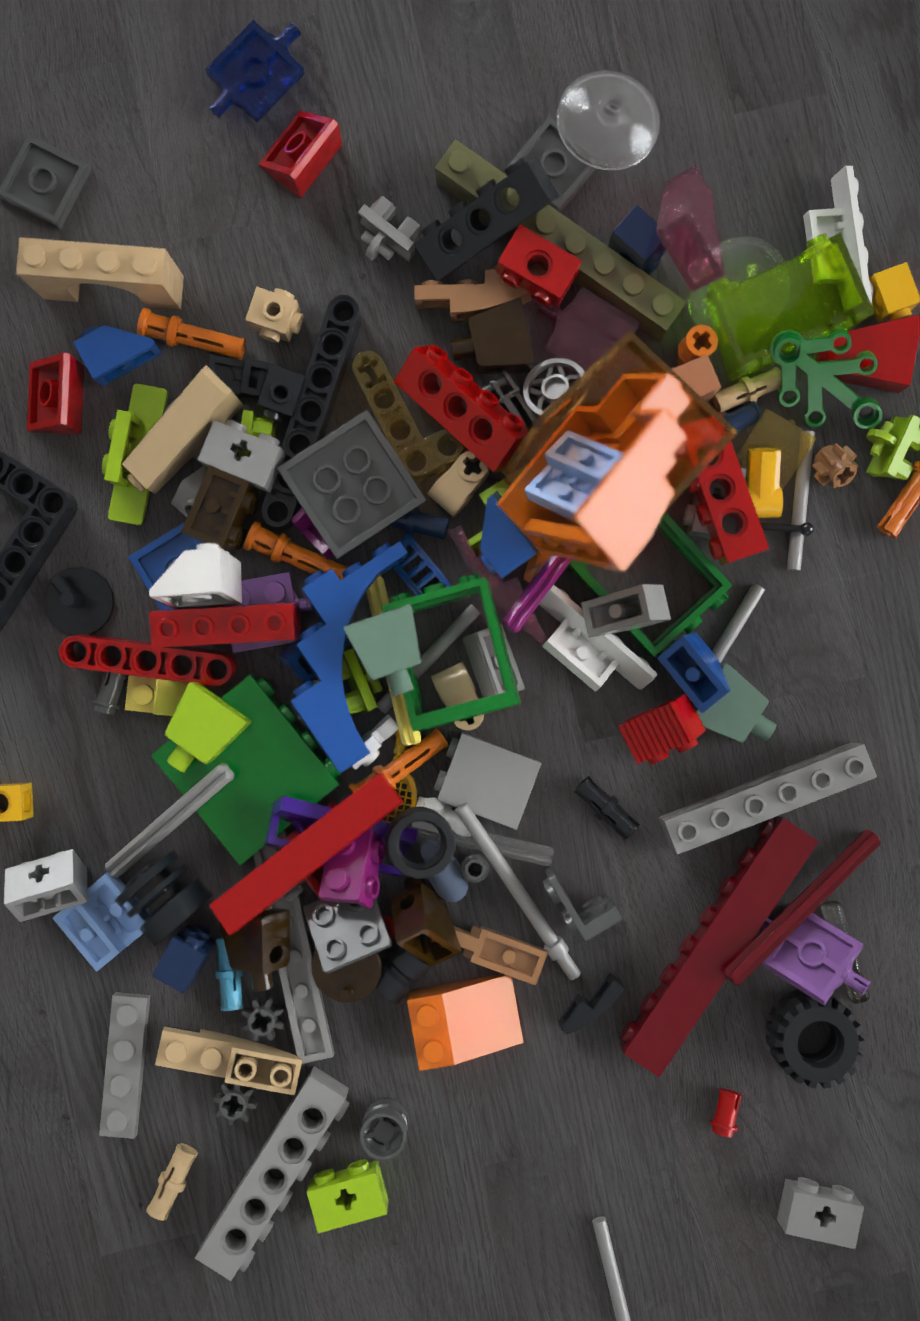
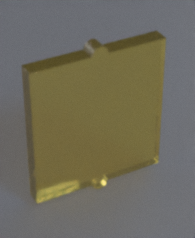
(781, 434)

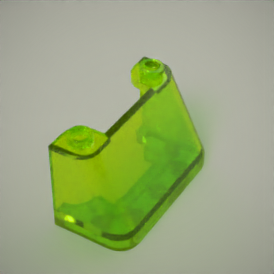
(804, 294)

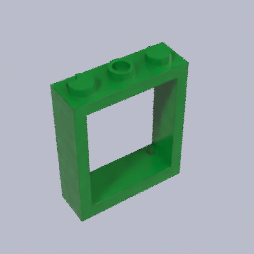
(438, 595)
(691, 617)

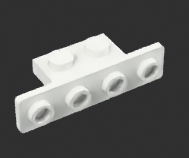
(845, 220)
(592, 657)

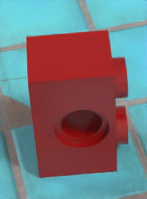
(528, 249)

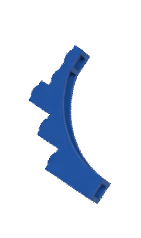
(324, 704)

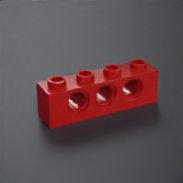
(420, 381)
(737, 504)
(225, 624)

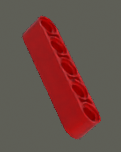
(132, 659)

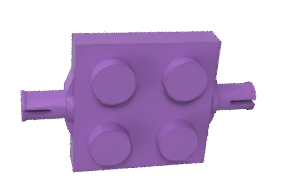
(264, 590)
(817, 959)

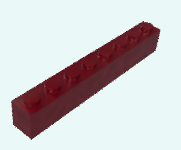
(722, 935)

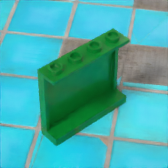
(267, 763)

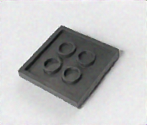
(351, 484)

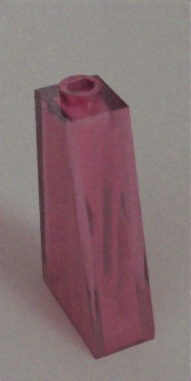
(690, 229)

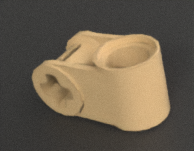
(455, 487)
(455, 688)

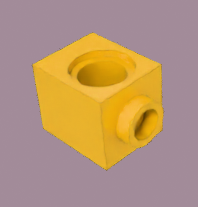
(894, 293)
(19, 801)

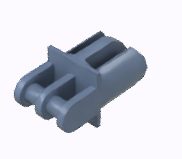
(450, 882)

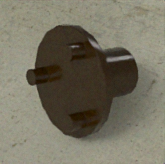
(349, 982)

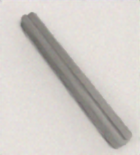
(169, 820)

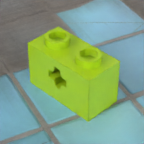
(334, 1208)

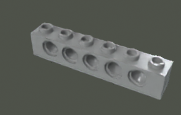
(767, 797)
(220, 1248)

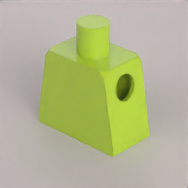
(202, 727)

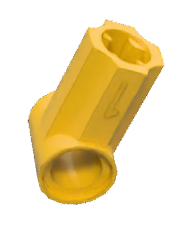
(763, 481)

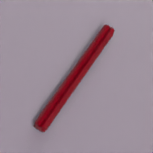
(801, 908)

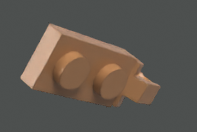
(502, 953)

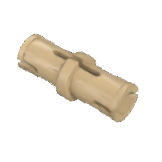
(747, 390)
(172, 1182)

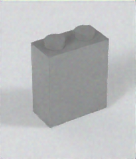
(487, 779)

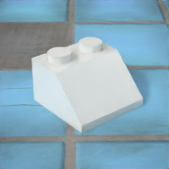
(200, 579)

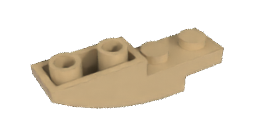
(229, 1057)

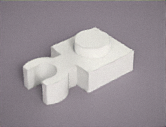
(374, 738)
(445, 811)

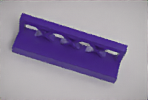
(307, 813)

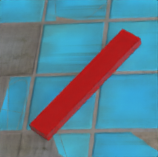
(306, 853)

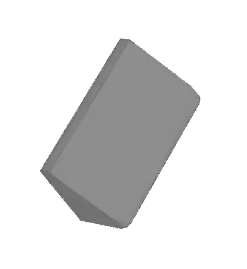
(485, 665)

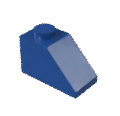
(114, 352)
(502, 541)
(696, 671)

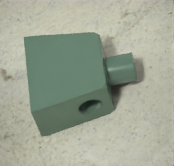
(387, 646)
(738, 711)

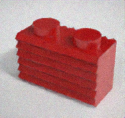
(662, 729)

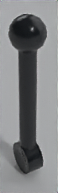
(806, 528)

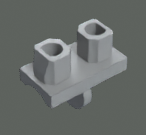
(377, 220)

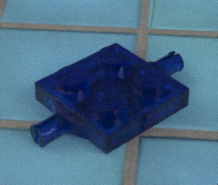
(255, 71)

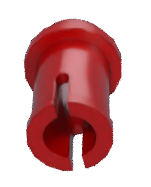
(726, 1113)

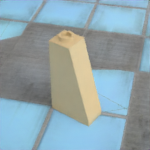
(181, 431)

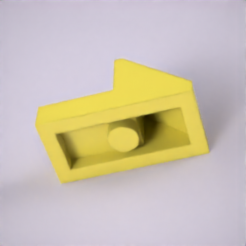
(153, 695)

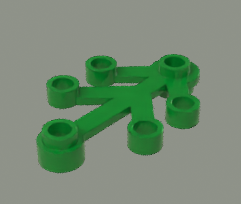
(822, 374)

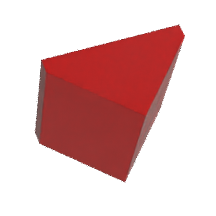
(302, 151)
(55, 395)

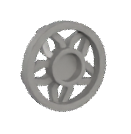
(552, 386)

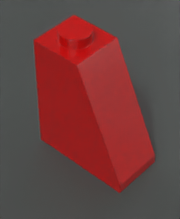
(894, 346)

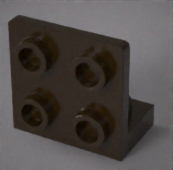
(222, 510)

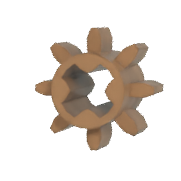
(835, 465)

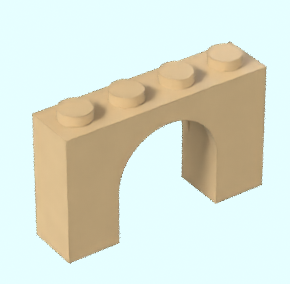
(59, 267)

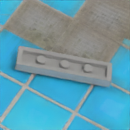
(124, 1065)

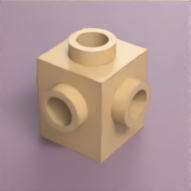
(274, 315)

